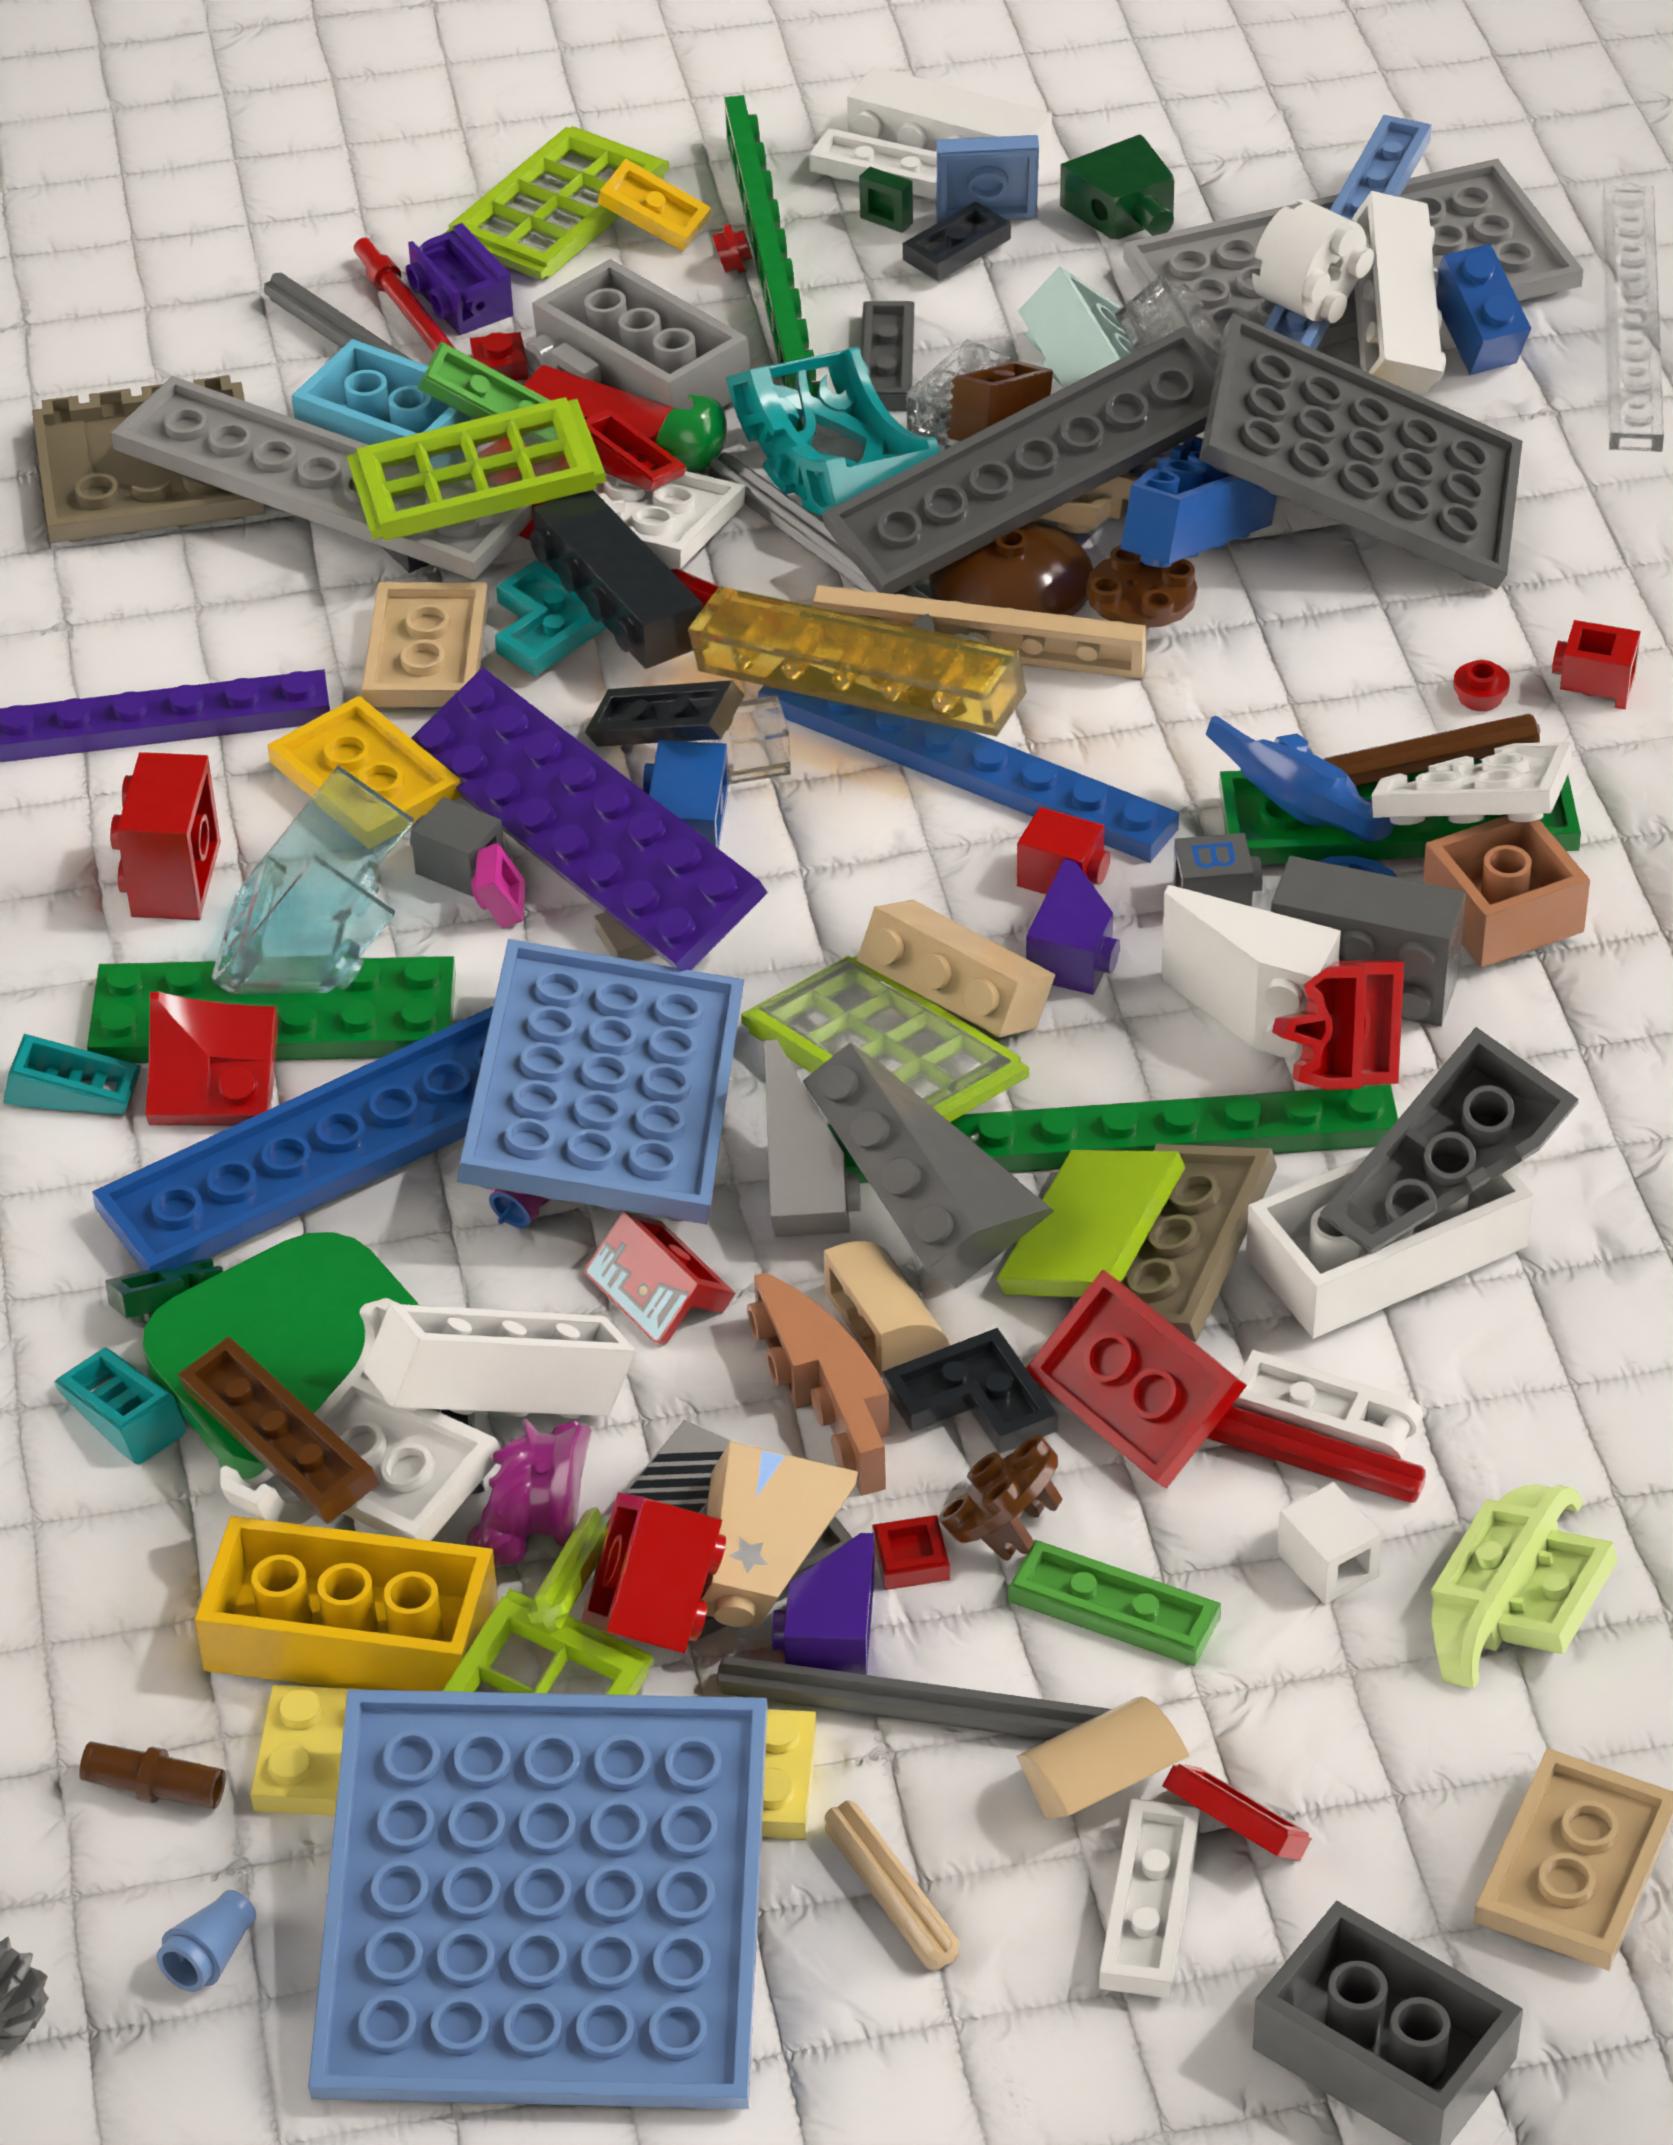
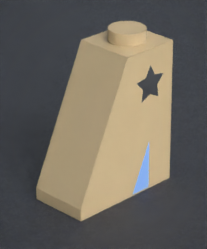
(772, 1520)

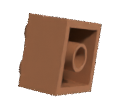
(1516, 885)

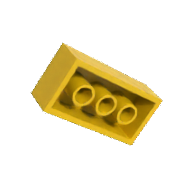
(342, 1606)

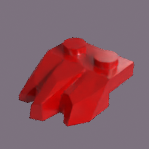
(1349, 1025)

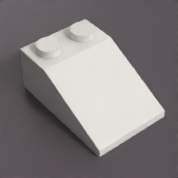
(1243, 963)

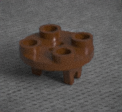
(1141, 593)
(1000, 1494)

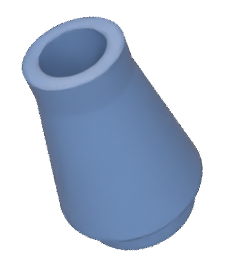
(202, 1945)

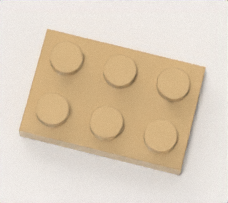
(424, 642)
(1576, 1859)

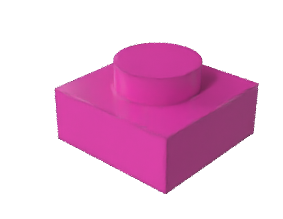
(499, 886)

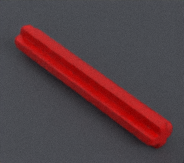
(1320, 1454)

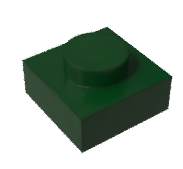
(886, 199)

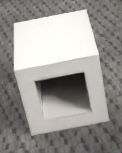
(1329, 1542)

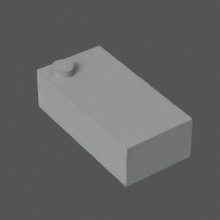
(643, 336)

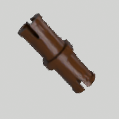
(152, 1774)

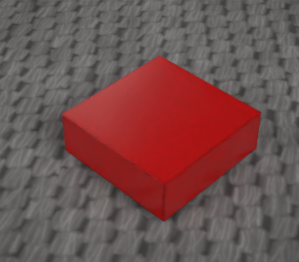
(911, 1552)

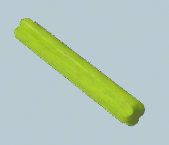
(570, 1571)

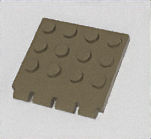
(106, 492)

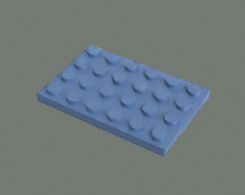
(603, 1082)

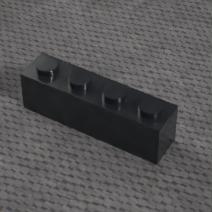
(615, 576)

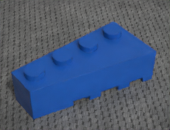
(1190, 508)

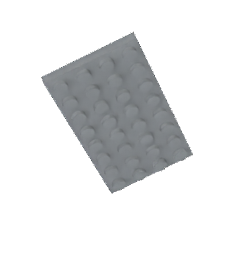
(1465, 208)

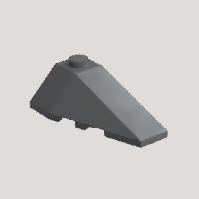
(1457, 1135)

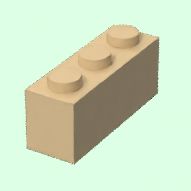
(955, 967)

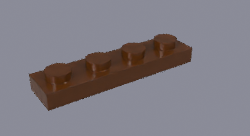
(278, 1430)

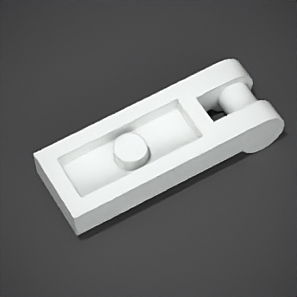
(1328, 1404)

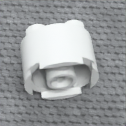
(1311, 261)

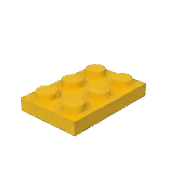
(371, 751)

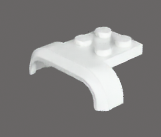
(419, 1457)

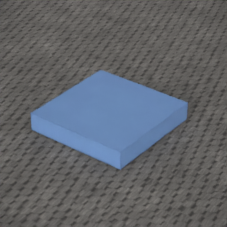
(988, 170)

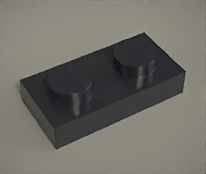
(956, 241)

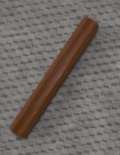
(1418, 753)

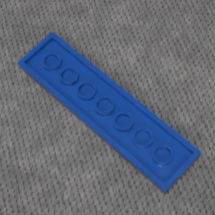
(299, 1152)

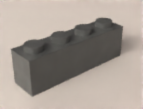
(930, 1176)

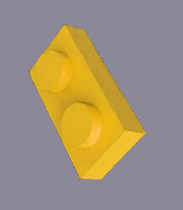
(654, 205)

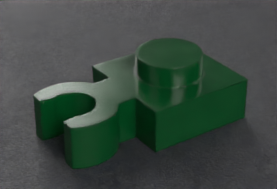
(143, 1292)

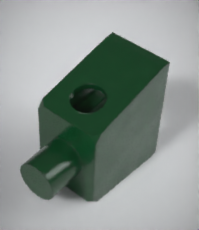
(1120, 189)

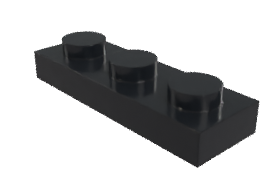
(665, 713)

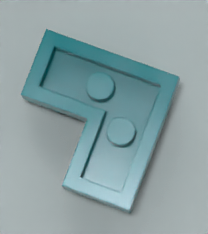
(550, 620)

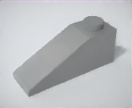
(805, 1163)

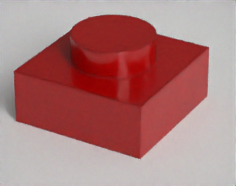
(502, 353)

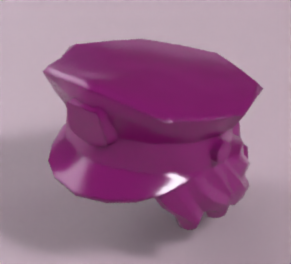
(533, 1491)

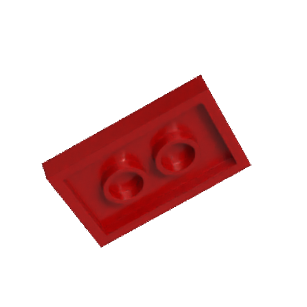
(1135, 1378)

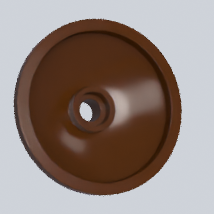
(1024, 570)

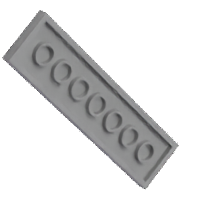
(290, 469)

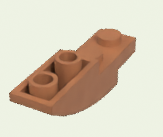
(824, 1370)

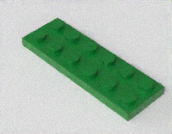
(1277, 834)
(377, 1014)

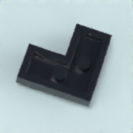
(977, 1377)

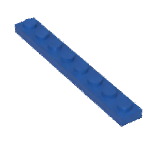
(988, 770)

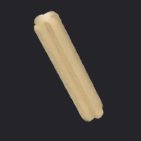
(891, 1885)

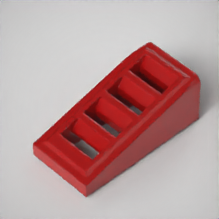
(631, 454)

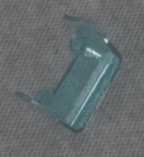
(313, 895)

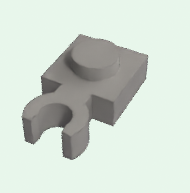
(562, 358)

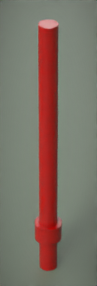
(387, 278)

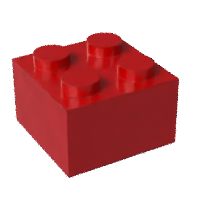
(167, 835)
(654, 1572)

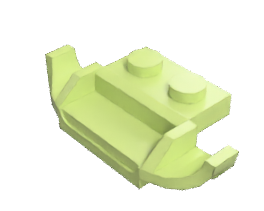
(1516, 1581)

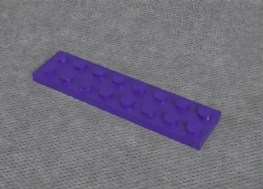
(589, 822)

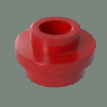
(732, 249)
(1481, 685)

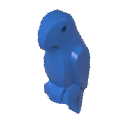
(1301, 781)

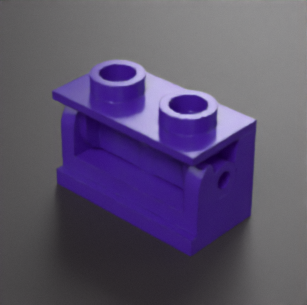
(460, 280)

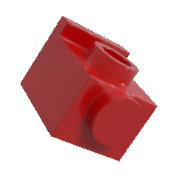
(1598, 661)

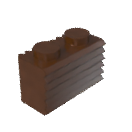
(994, 394)

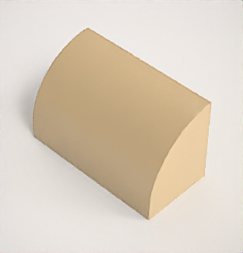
(879, 1305)
(1101, 1757)

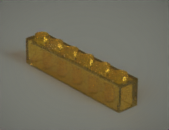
(858, 660)

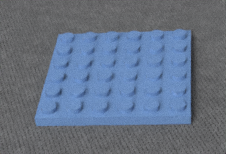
(543, 1900)

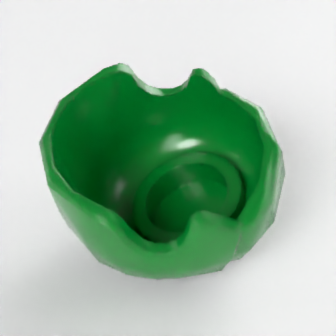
(695, 434)

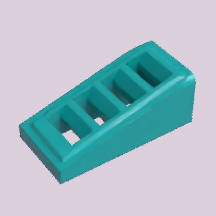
(41, 1072)
(127, 1409)

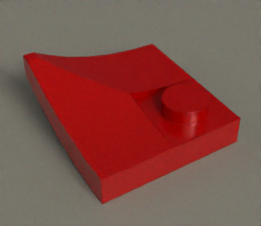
(209, 1061)

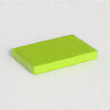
(1099, 1221)

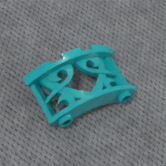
(823, 480)

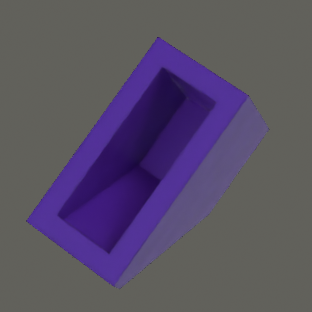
(1073, 932)
(830, 1611)

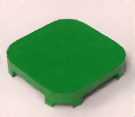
(288, 1310)

